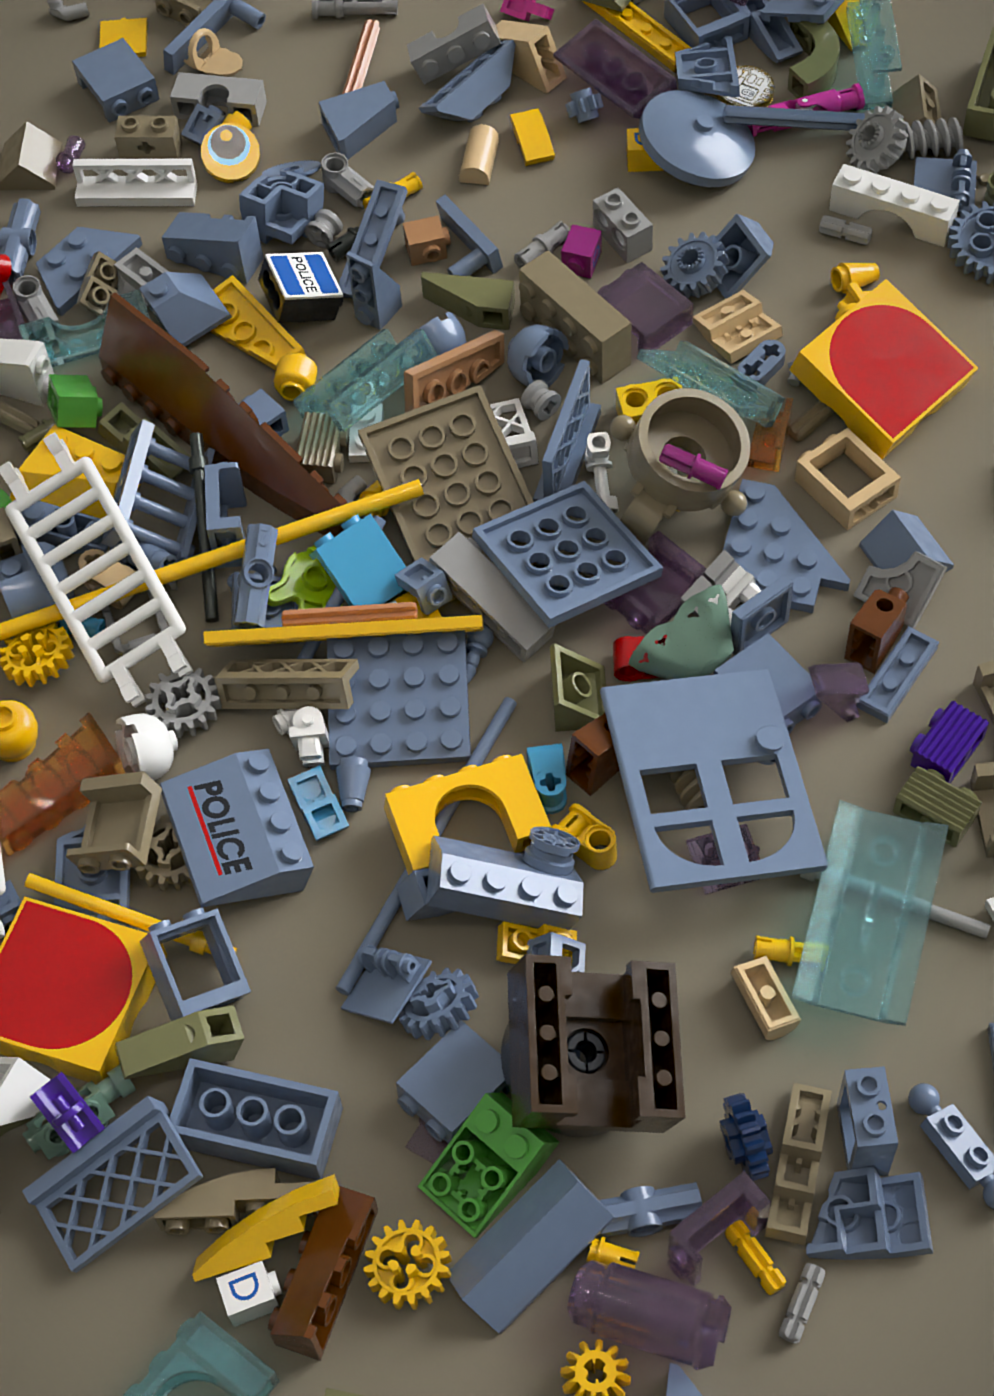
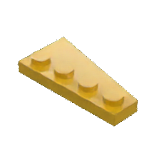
(252, 326)

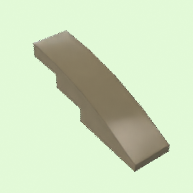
(798, 1164)

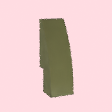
(117, 430)

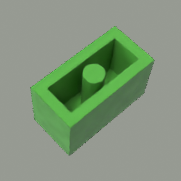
(73, 401)

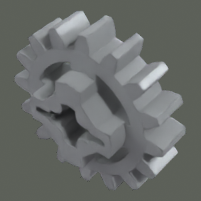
(183, 701)

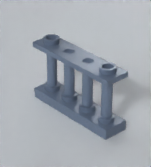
(128, 499)

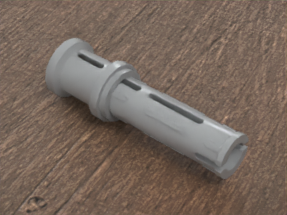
(353, 7)

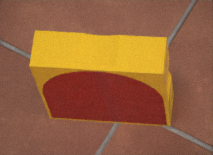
(883, 368)
(70, 989)

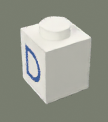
(249, 1293)

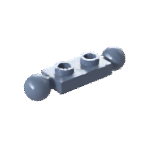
(955, 1140)

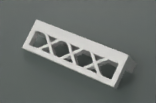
(136, 187)

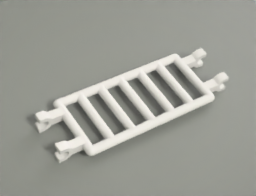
(165, 639)

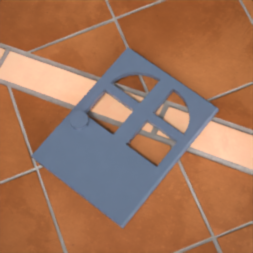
(704, 727)

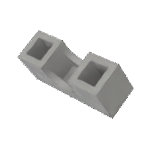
(471, 38)
(235, 93)

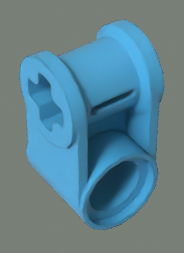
(548, 774)

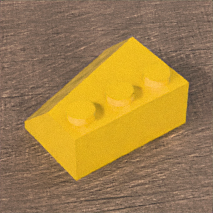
(42, 465)

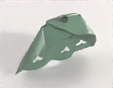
(692, 644)

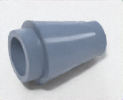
(352, 782)

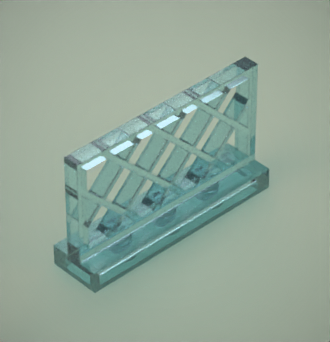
(704, 372)

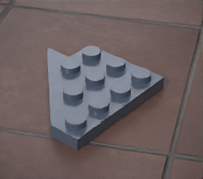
(776, 542)

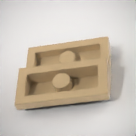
(736, 326)

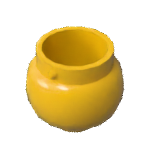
(17, 731)

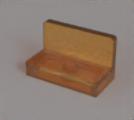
(769, 443)

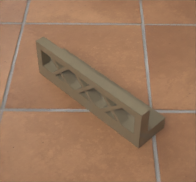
(286, 683)

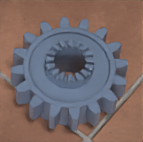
(695, 265)

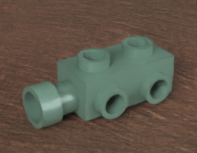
(97, 1099)

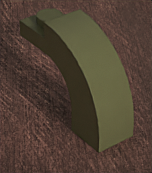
(818, 70)

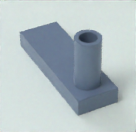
(482, 249)

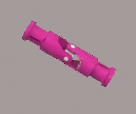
(825, 101)

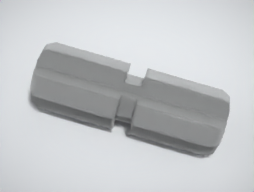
(852, 231)

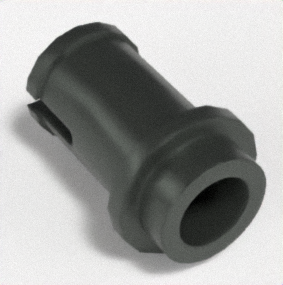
(342, 244)

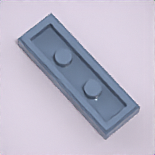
(898, 674)

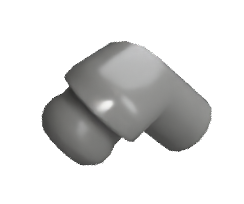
(67, 12)
(352, 488)

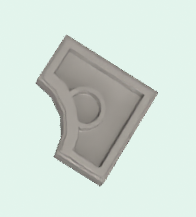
(916, 576)

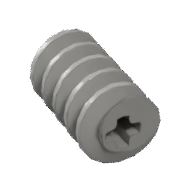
(933, 137)

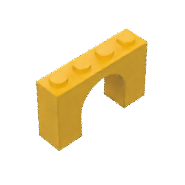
(500, 784)

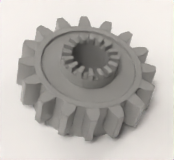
(877, 139)

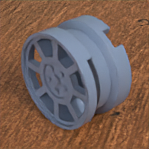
(551, 850)

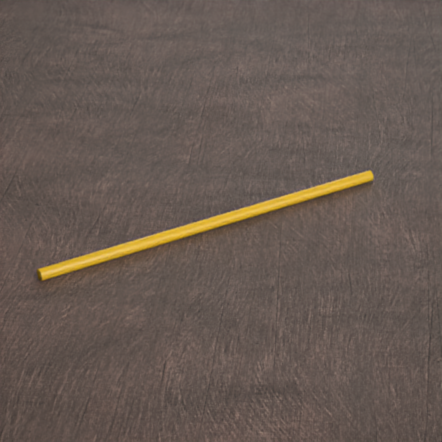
(226, 553)

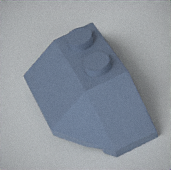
(474, 86)

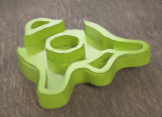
(302, 582)

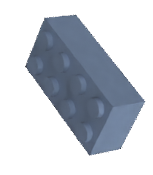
(256, 1118)

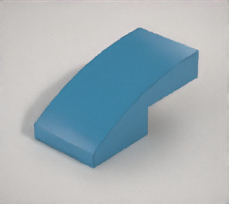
(317, 803)

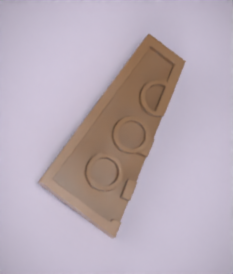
(453, 370)

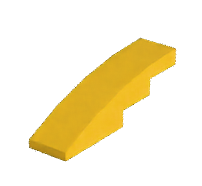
(255, 1235)

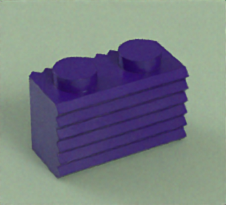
(950, 741)

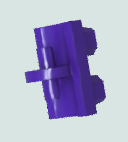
(67, 1112)

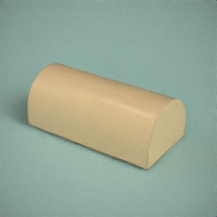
(479, 155)
(766, 998)

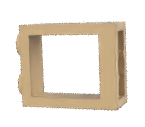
(864, 502)

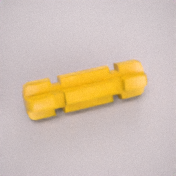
(755, 1257)

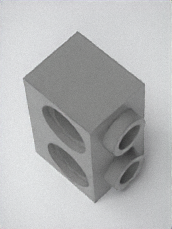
(622, 225)

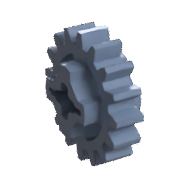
(439, 1004)

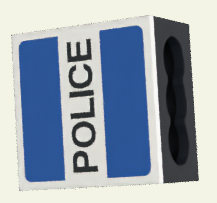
(300, 287)

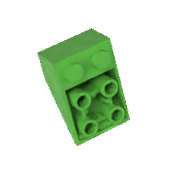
(500, 1169)

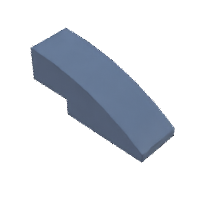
(772, 36)

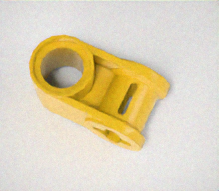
(590, 833)

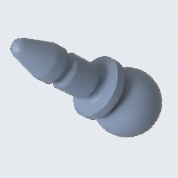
(476, 648)

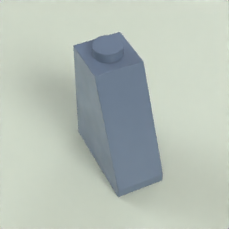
(358, 117)

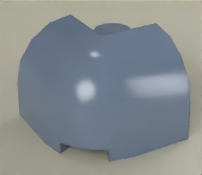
(282, 205)
(23, 585)

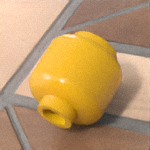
(294, 375)

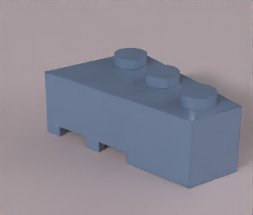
(215, 244)

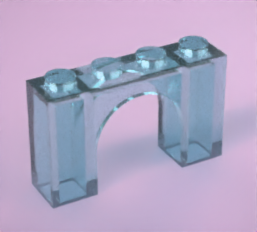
(207, 1355)

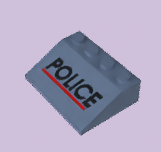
(237, 829)

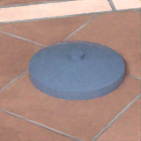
(691, 141)

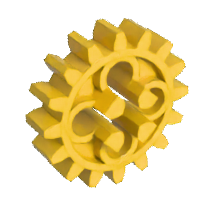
(45, 646)
(427, 1252)

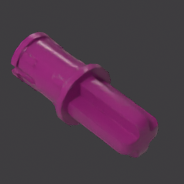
(693, 466)

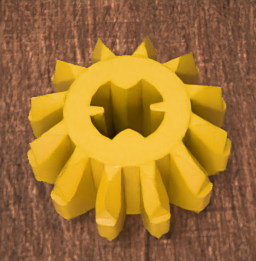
(591, 1360)

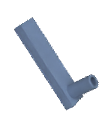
(211, 18)
(376, 227)

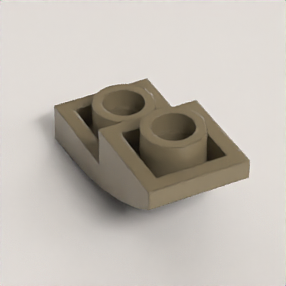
(98, 283)

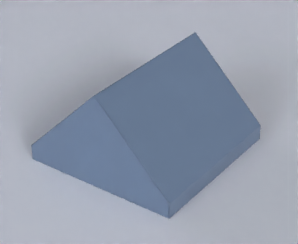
(898, 538)

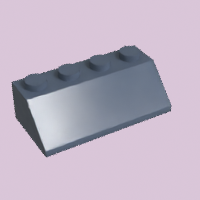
(500, 886)

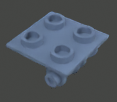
(949, 177)
(385, 983)

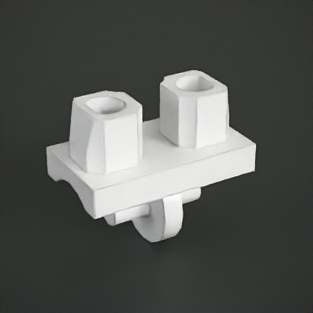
(309, 736)

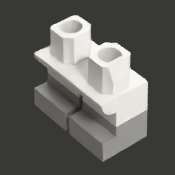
(734, 579)

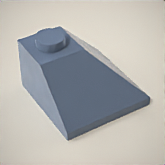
(747, 249)
(184, 305)

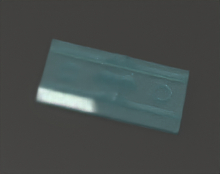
(870, 915)

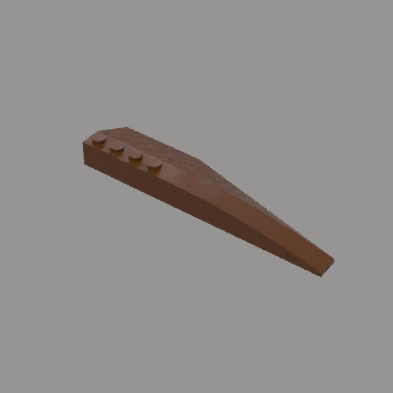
(180, 394)

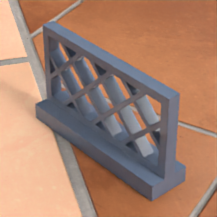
(569, 438)
(104, 1152)

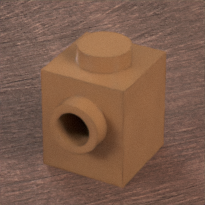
(426, 240)

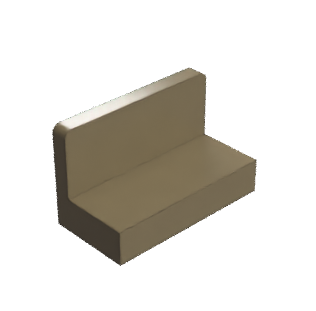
(917, 101)

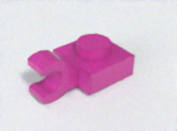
(523, 8)

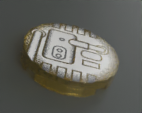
(755, 88)

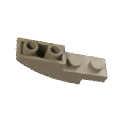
(220, 1201)

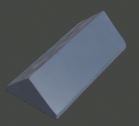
(529, 1247)

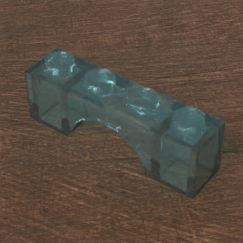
(74, 342)

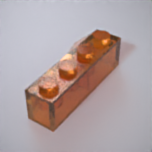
(53, 785)

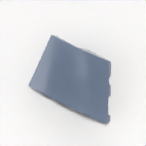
(872, 1217)

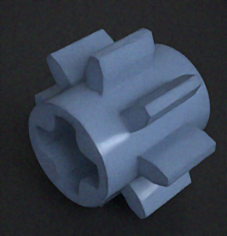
(584, 105)

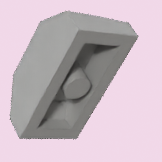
(135, 271)

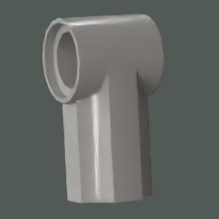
(344, 180)
(32, 299)

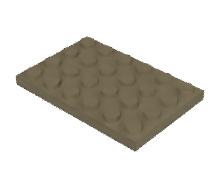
(460, 464)

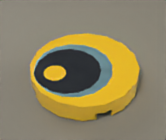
(230, 152)

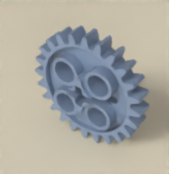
(973, 241)

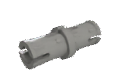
(542, 243)

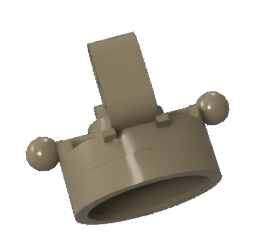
(689, 421)

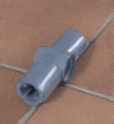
(19, 237)
(253, 596)
(646, 1210)

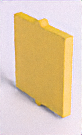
(132, 30)

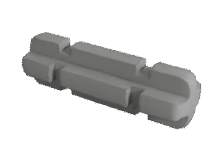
(802, 1303)

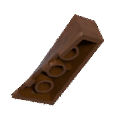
(323, 1274)

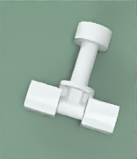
(597, 461)

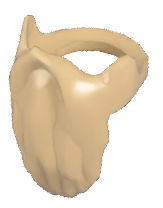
(214, 60)

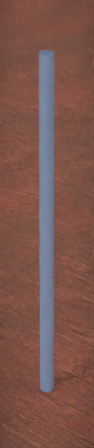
(393, 902)

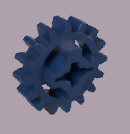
(746, 1136)

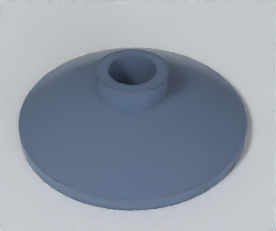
(305, 168)

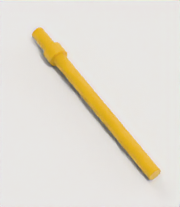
(195, 941)

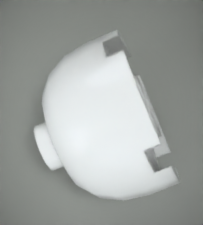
(145, 744)

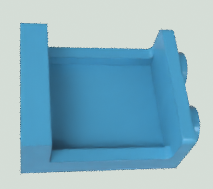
(360, 562)

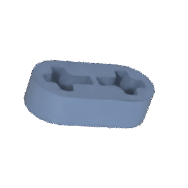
(765, 368)

